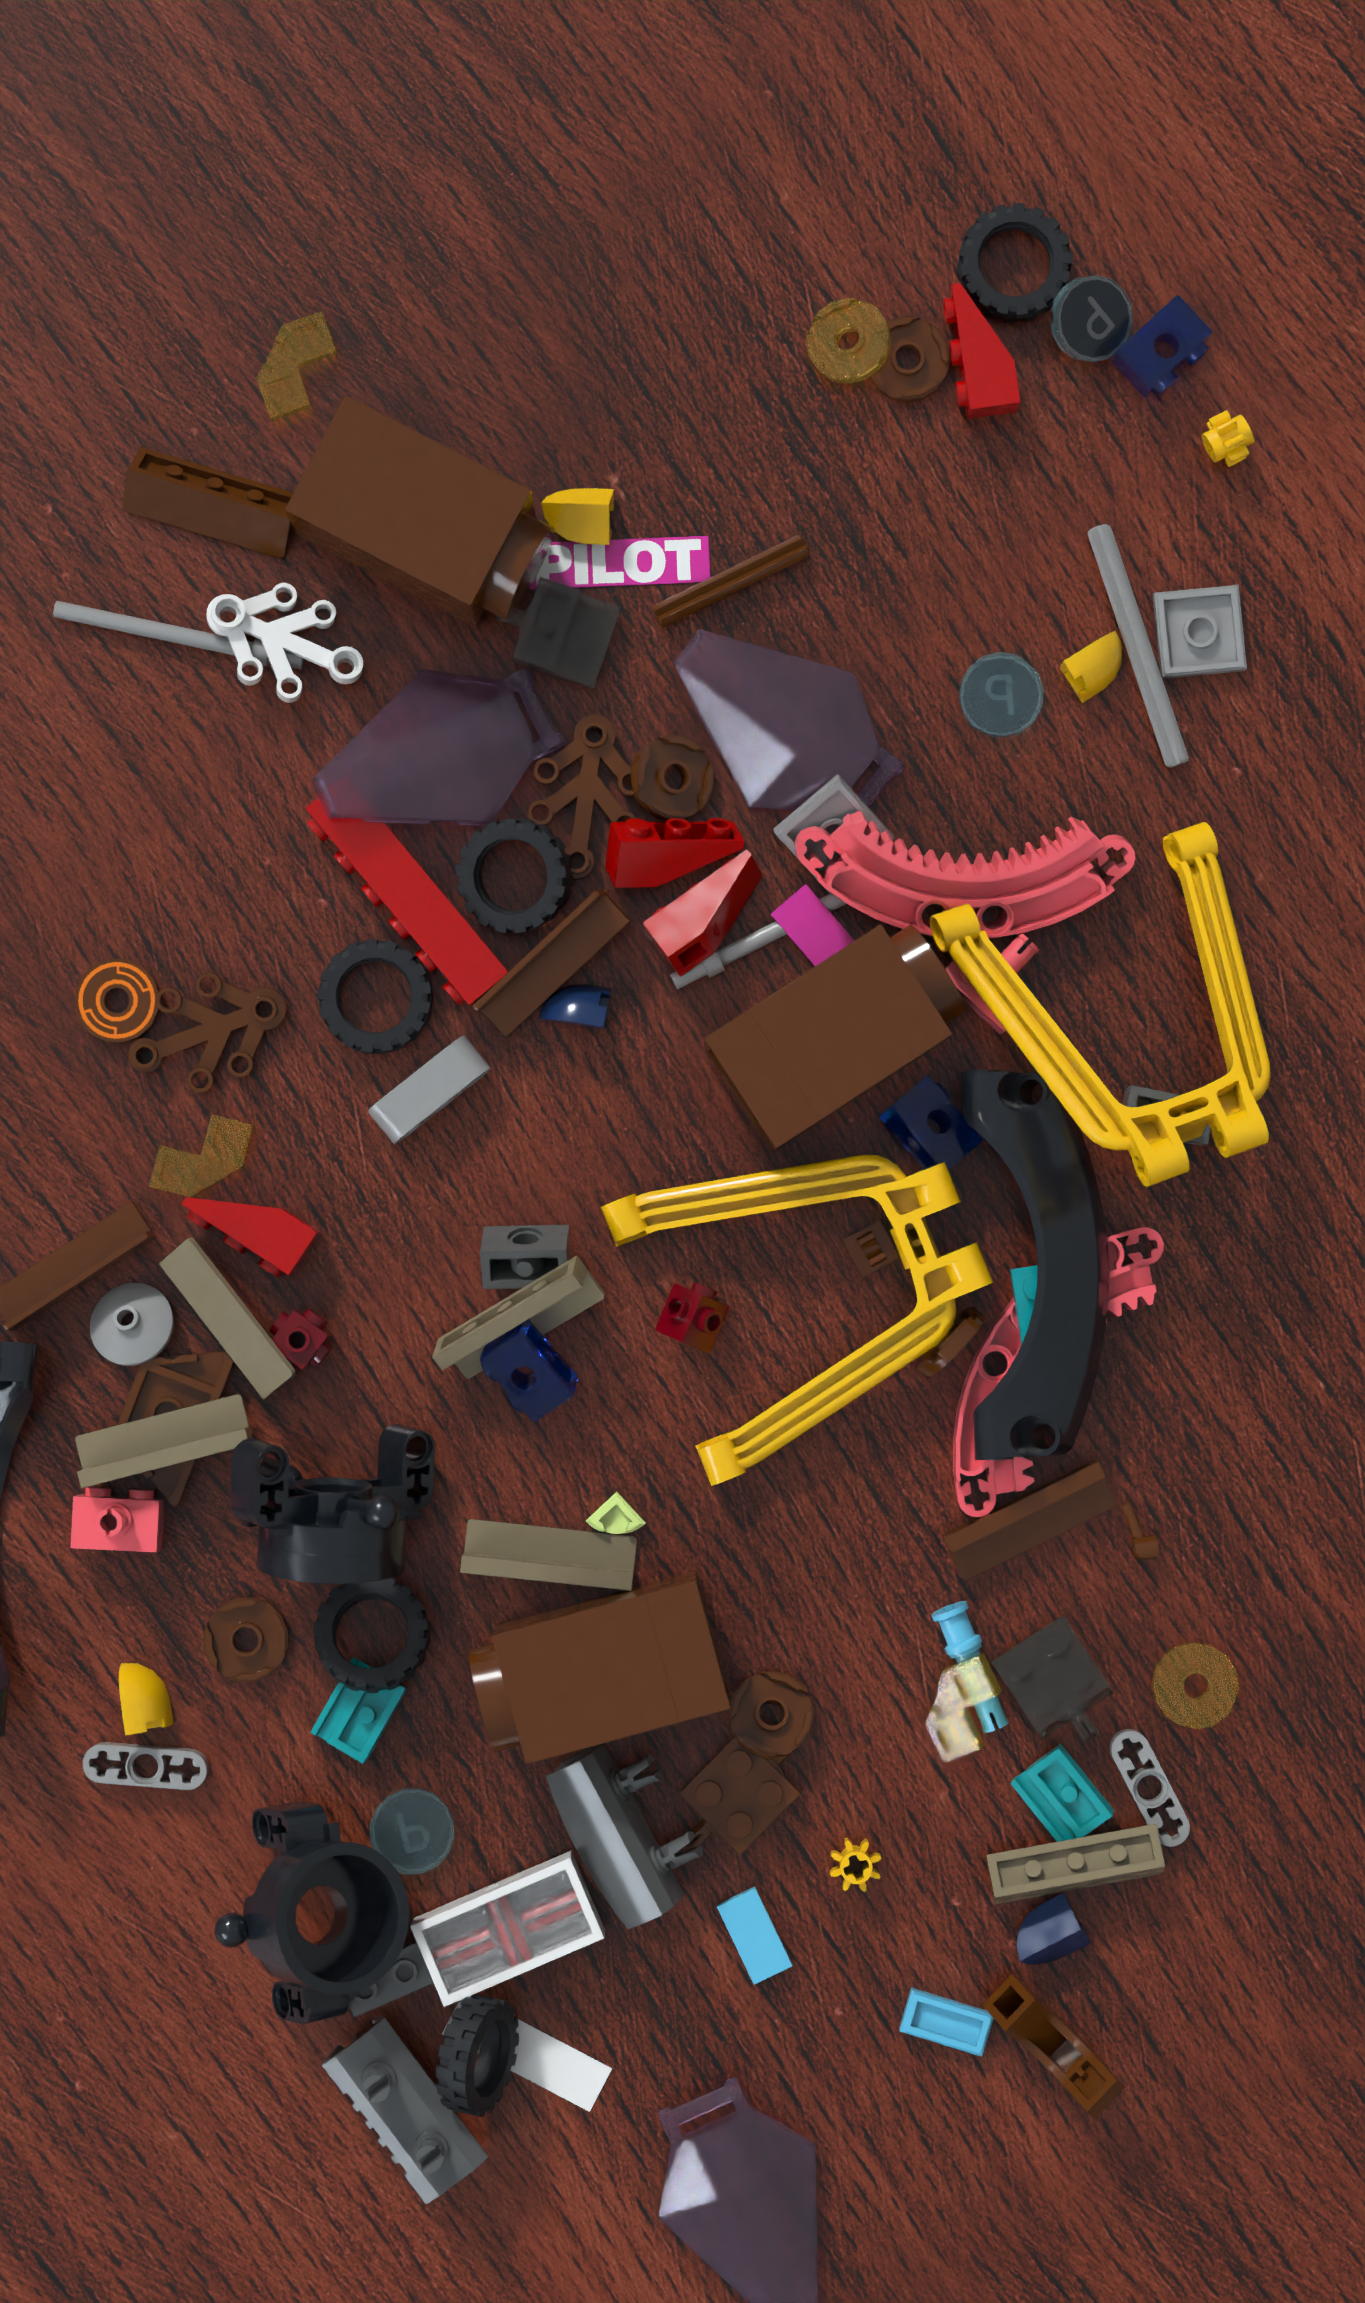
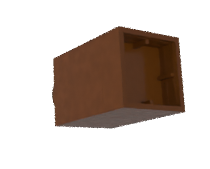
(420, 515)
(836, 1032)
(600, 1670)

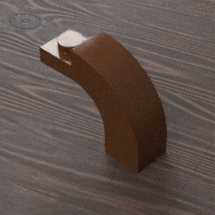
(1054, 2045)

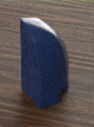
(578, 1005)
(1050, 1933)

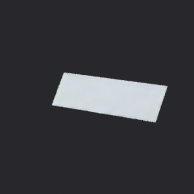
(556, 2066)

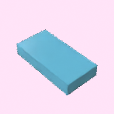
(754, 1935)
(946, 2022)

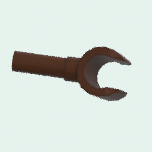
(1143, 1546)

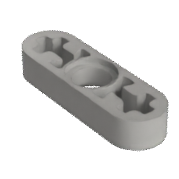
(116, 1750)
(1145, 1753)

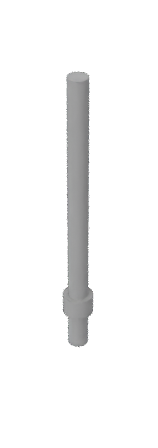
(162, 631)
(714, 964)

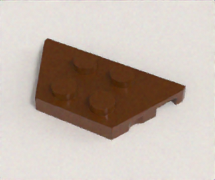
(170, 1385)

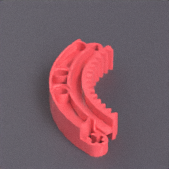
(900, 882)
(1006, 1475)

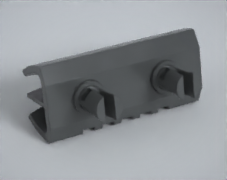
(615, 1837)
(405, 2110)

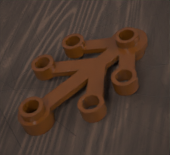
(585, 786)
(214, 1028)

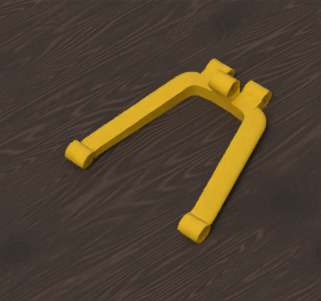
(1157, 1130)
(935, 1278)

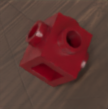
(693, 1316)
(316, 1337)

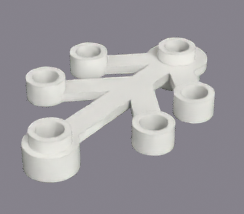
(278, 636)

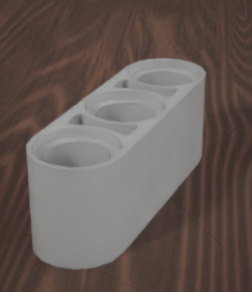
(429, 1089)

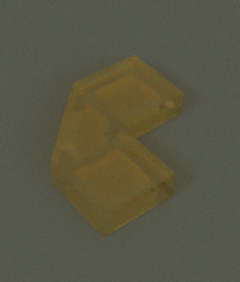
(295, 346)
(222, 1155)
(949, 1718)

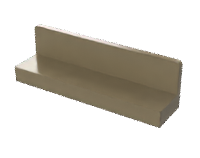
(544, 1302)
(228, 1318)
(162, 1440)
(549, 1554)
(1075, 1864)

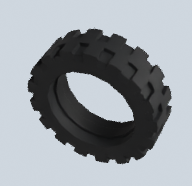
(1012, 219)
(472, 884)
(355, 956)
(379, 1678)
(478, 2087)

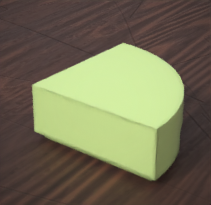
(615, 1517)

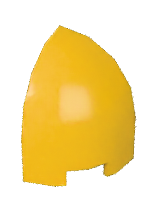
(581, 514)
(1094, 666)
(143, 1699)

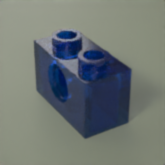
(1172, 324)
(909, 1125)
(529, 1393)

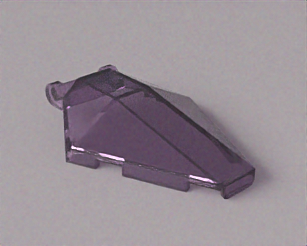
(782, 721)
(440, 752)
(744, 2197)

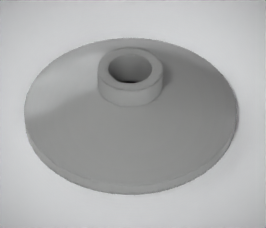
(140, 1339)

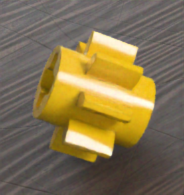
(1227, 438)
(848, 1874)

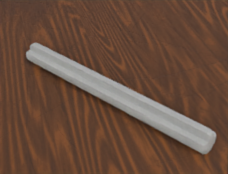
(1138, 645)

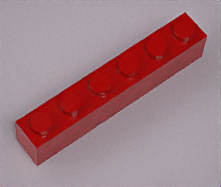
(414, 900)

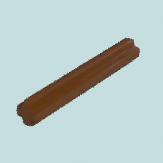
(731, 580)

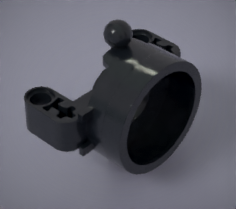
(332, 1525)
(367, 1922)

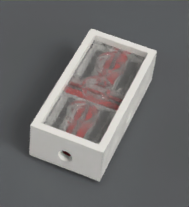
(507, 1928)

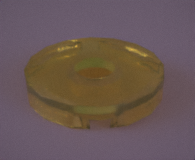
(854, 363)
(1170, 1678)

